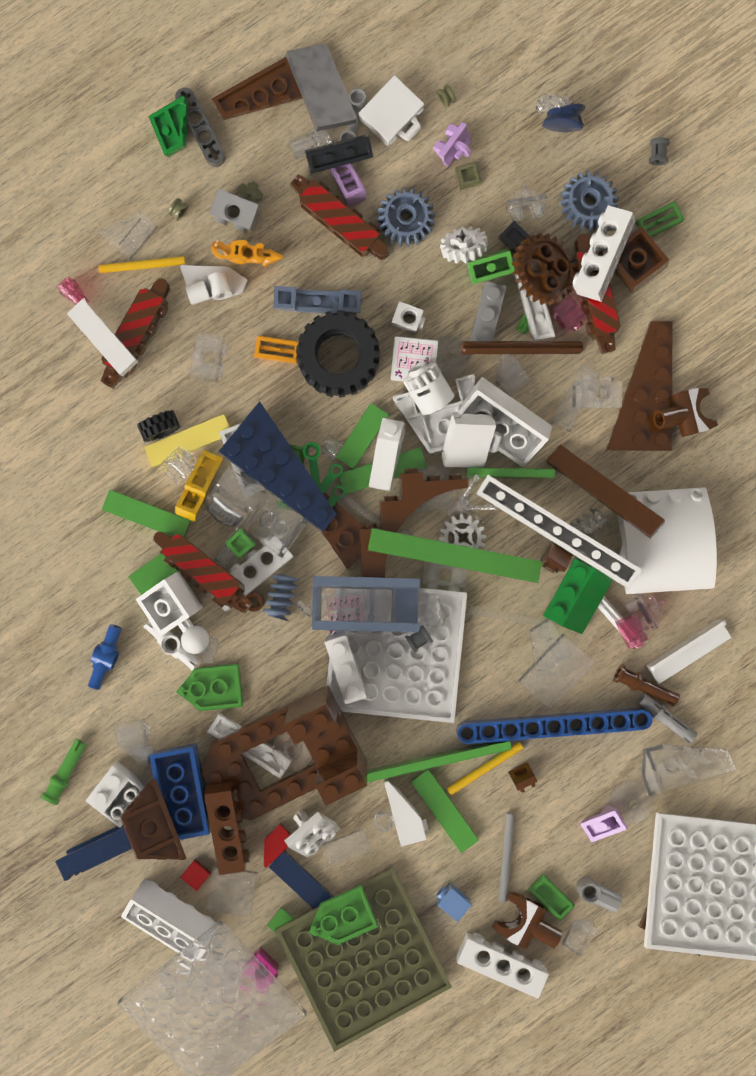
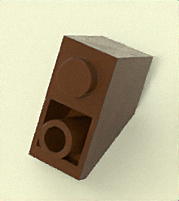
(556, 558)

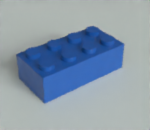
(182, 789)

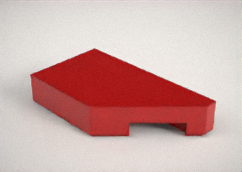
(275, 844)

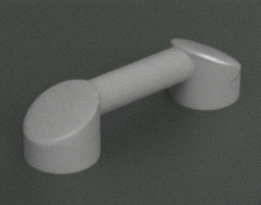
(358, 101)

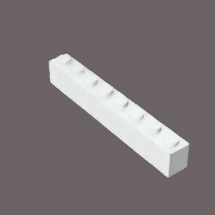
(559, 532)

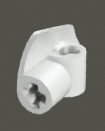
(212, 282)

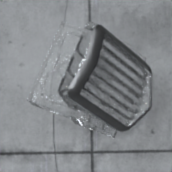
(233, 499)

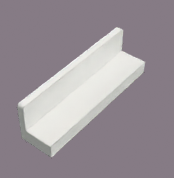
(688, 651)

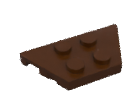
(151, 827)

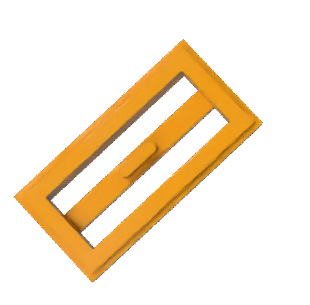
(258, 347)

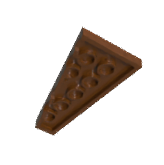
(647, 392)

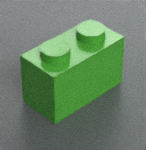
(490, 266)

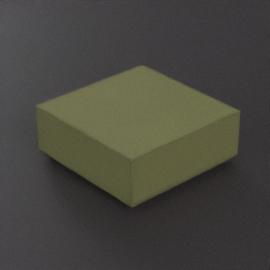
(468, 175)

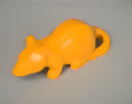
(242, 253)

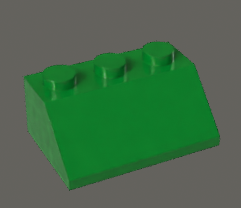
(577, 596)

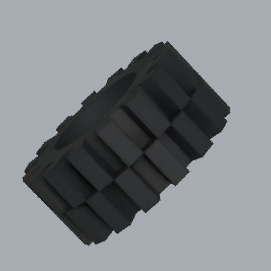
(158, 426)

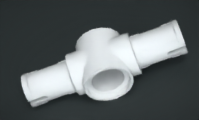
(187, 658)

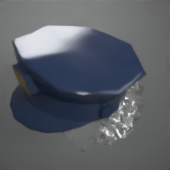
(561, 113)

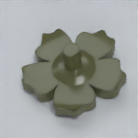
(250, 193)

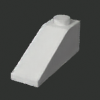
(387, 454)
(406, 817)

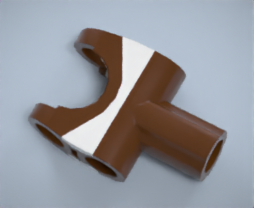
(685, 413)
(528, 924)

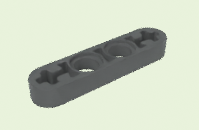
(200, 127)

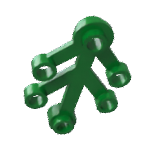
(314, 472)

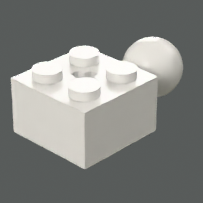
(171, 605)

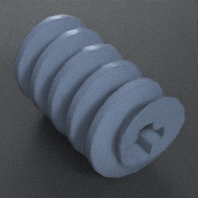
(281, 596)

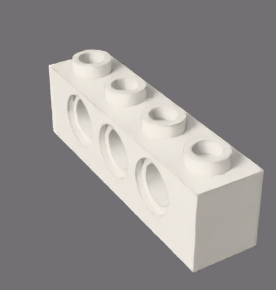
(596, 286)
(263, 571)
(530, 983)

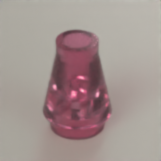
(71, 290)

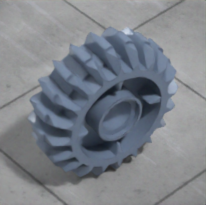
(590, 187)
(406, 230)

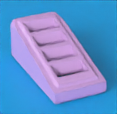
(353, 194)

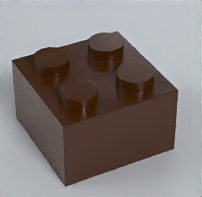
(640, 261)

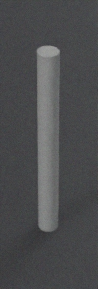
(506, 858)

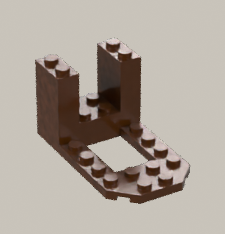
(316, 721)

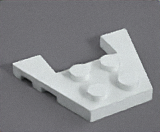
(433, 427)

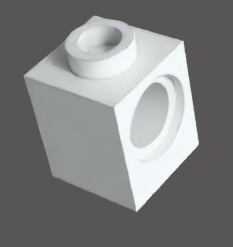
(403, 310)

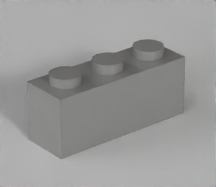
(488, 312)

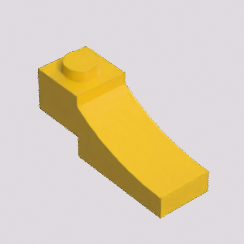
(198, 486)

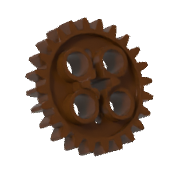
(544, 269)

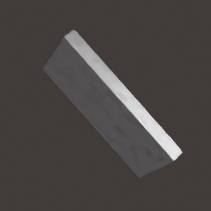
(321, 87)

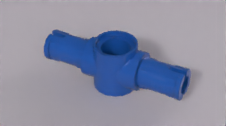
(104, 656)

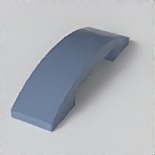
(316, 301)

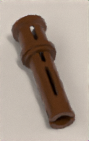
(637, 682)

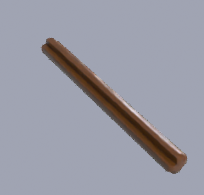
(521, 347)

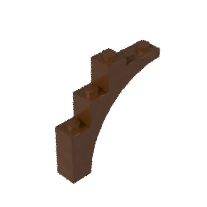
(394, 511)

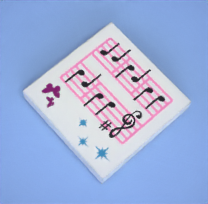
(409, 353)

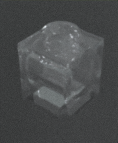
(178, 464)

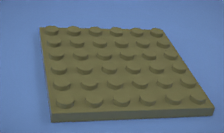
(371, 975)

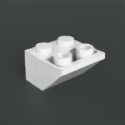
(115, 792)

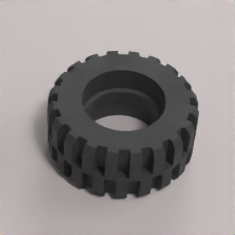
(330, 326)

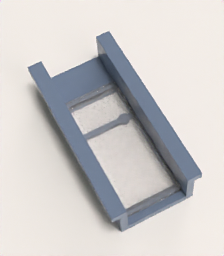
(365, 604)

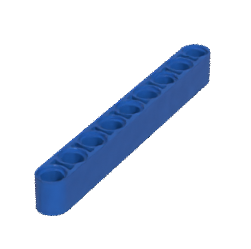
(564, 729)

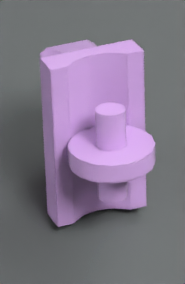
(456, 145)

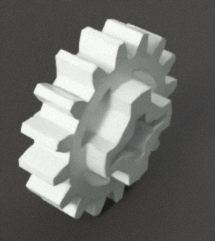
(464, 244)
(468, 530)

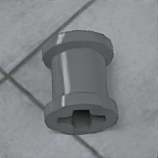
(659, 151)
(419, 639)

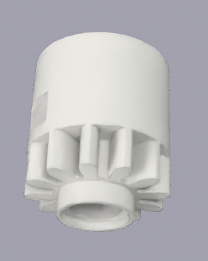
(428, 387)

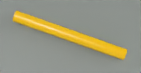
(142, 264)
(484, 768)

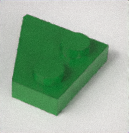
(171, 126)

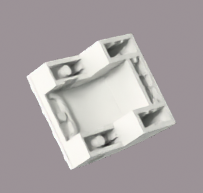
(681, 551)

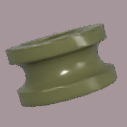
(446, 95)
(178, 209)

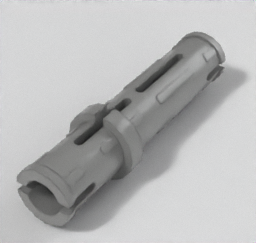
(660, 713)

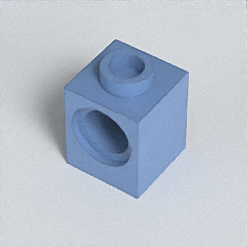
(453, 901)

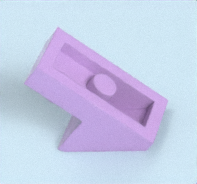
(603, 824)

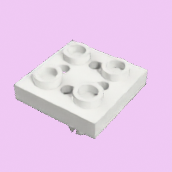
(312, 833)

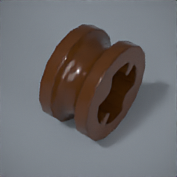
(260, 598)

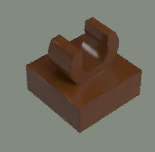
(523, 777)

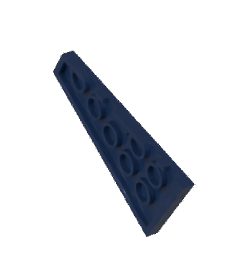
(268, 459)

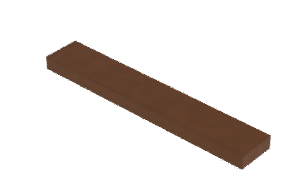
(605, 491)

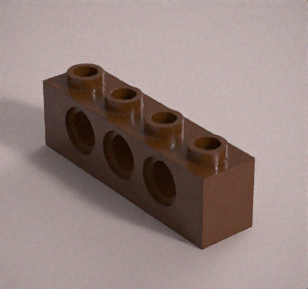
(227, 860)

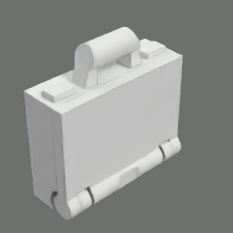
(392, 112)
(470, 440)

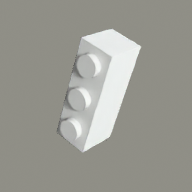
(345, 667)

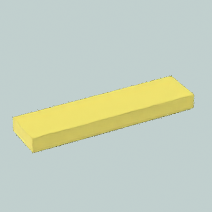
(190, 439)

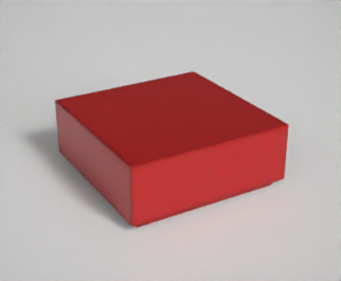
(195, 875)

